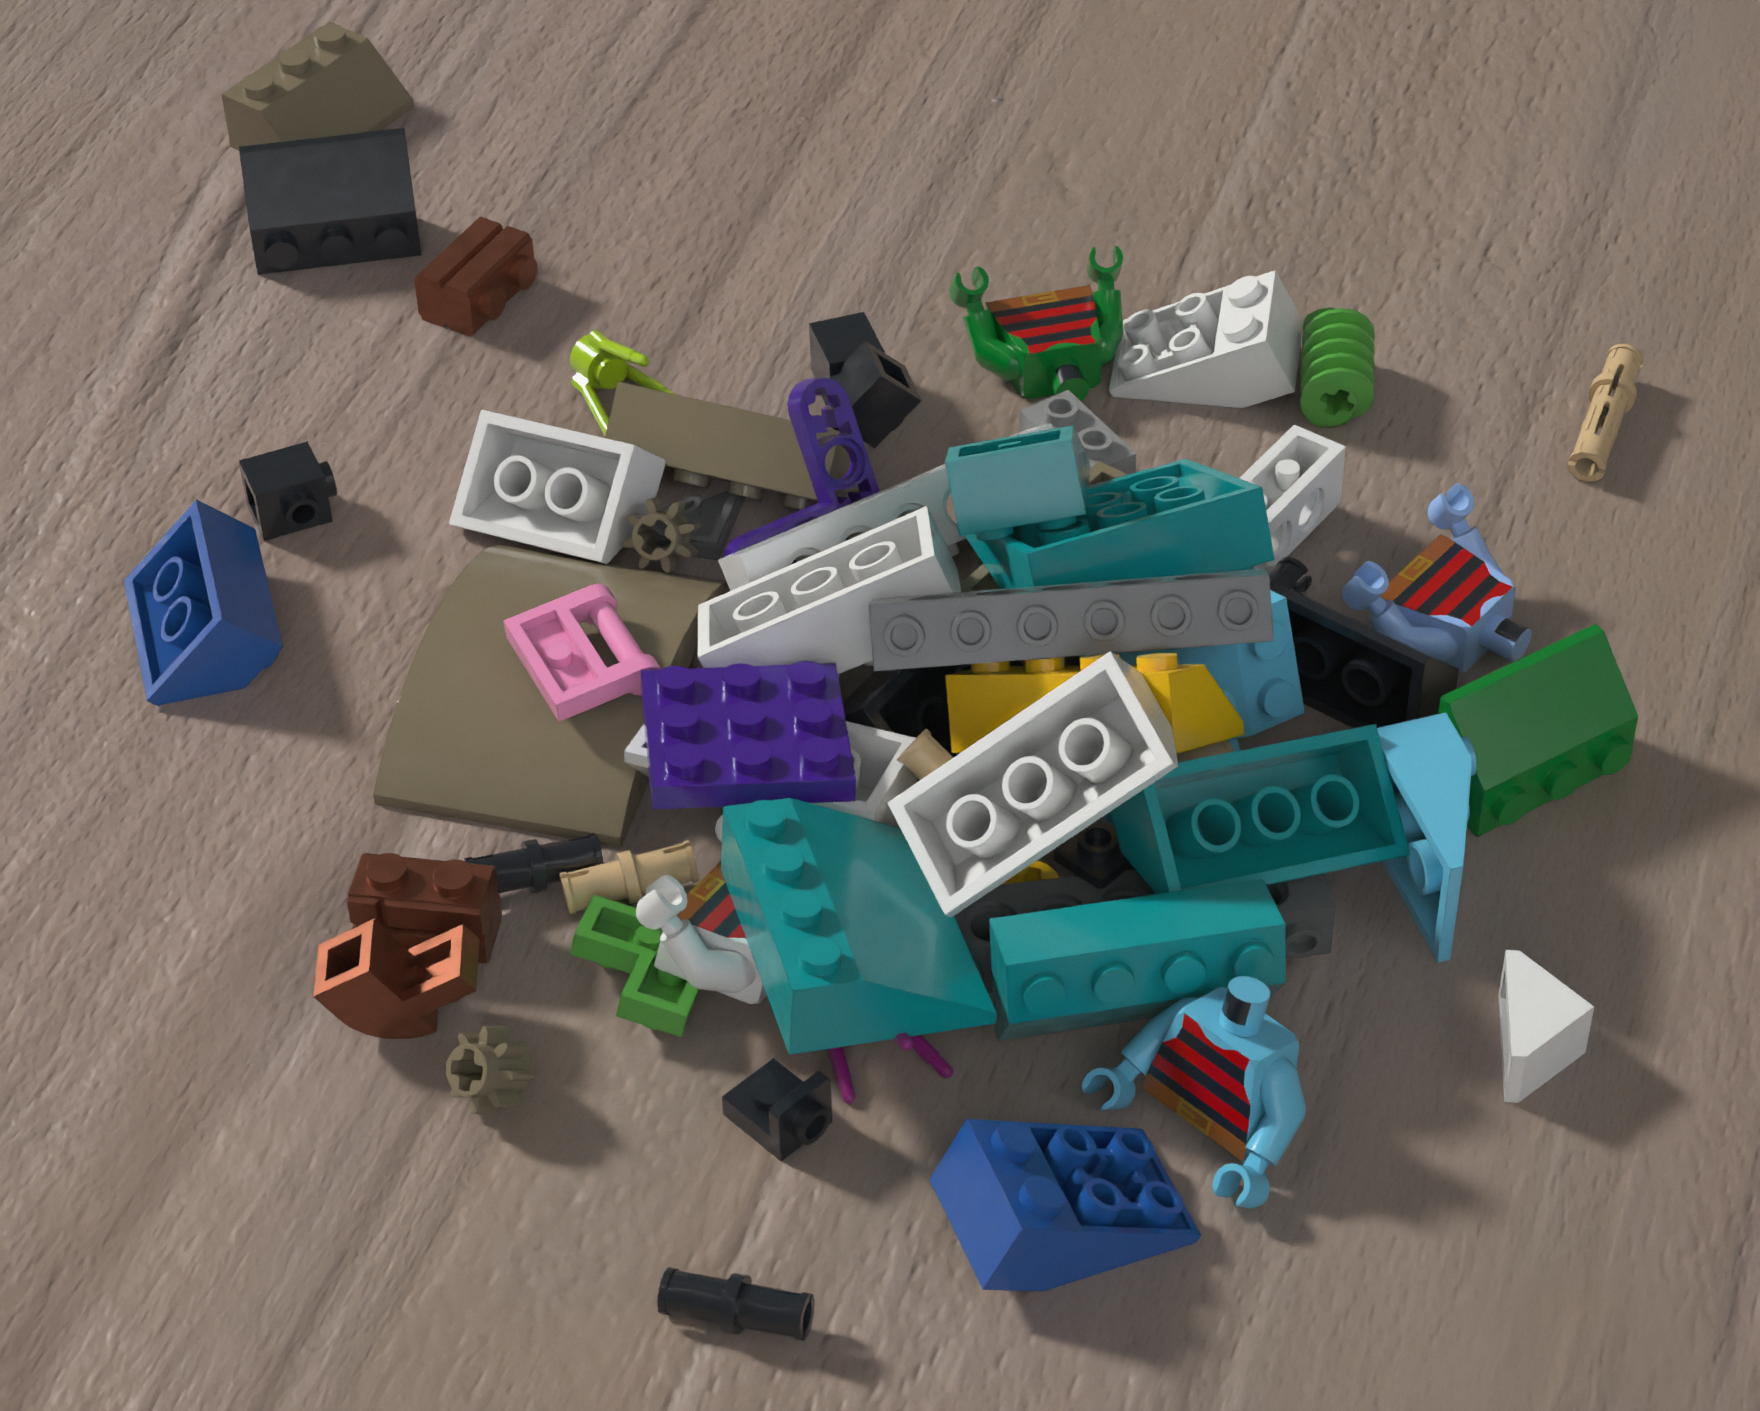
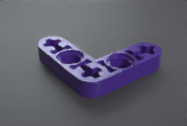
(806, 426)

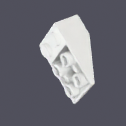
(1213, 347)

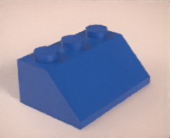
(202, 609)

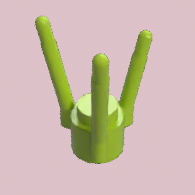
(602, 365)

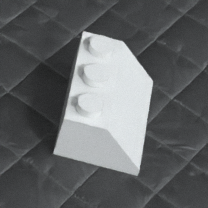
(553, 487)

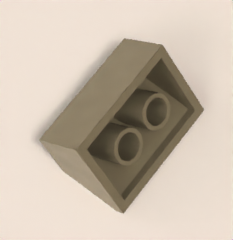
(314, 90)

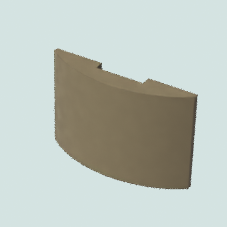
(478, 733)

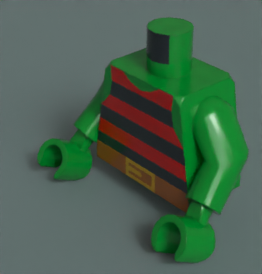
(1046, 338)

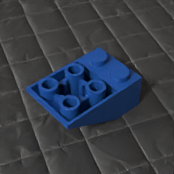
(1057, 1201)

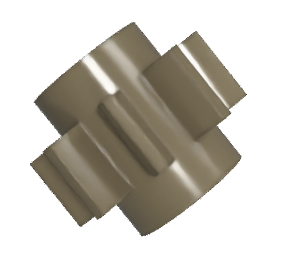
(646, 539)
(489, 1069)

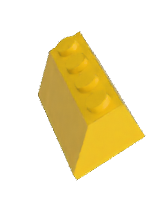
(997, 692)

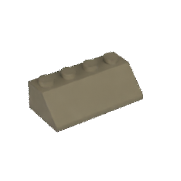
(721, 443)

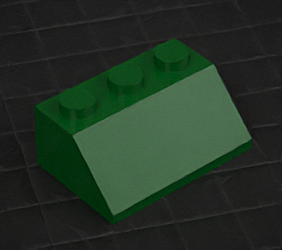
(1543, 727)

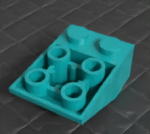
(1018, 482)

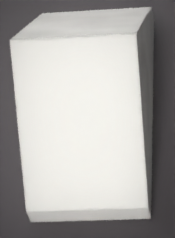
(1540, 1025)

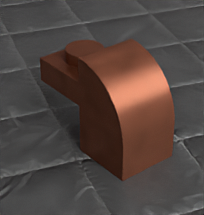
(390, 989)

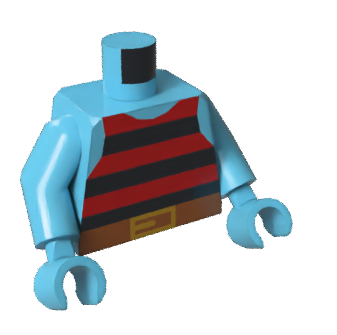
(1222, 1072)

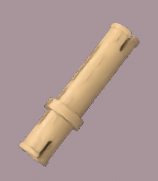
(1593, 450)

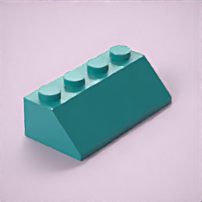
(1265, 814)
(1131, 956)

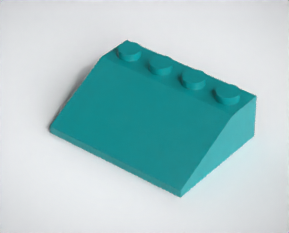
(1141, 526)
(845, 928)

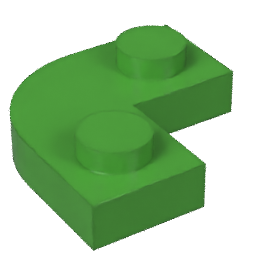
(618, 941)

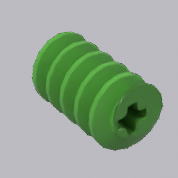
(1336, 366)

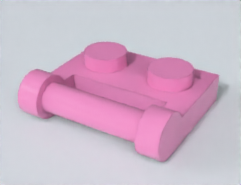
(564, 659)

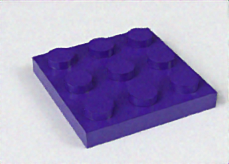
(746, 735)

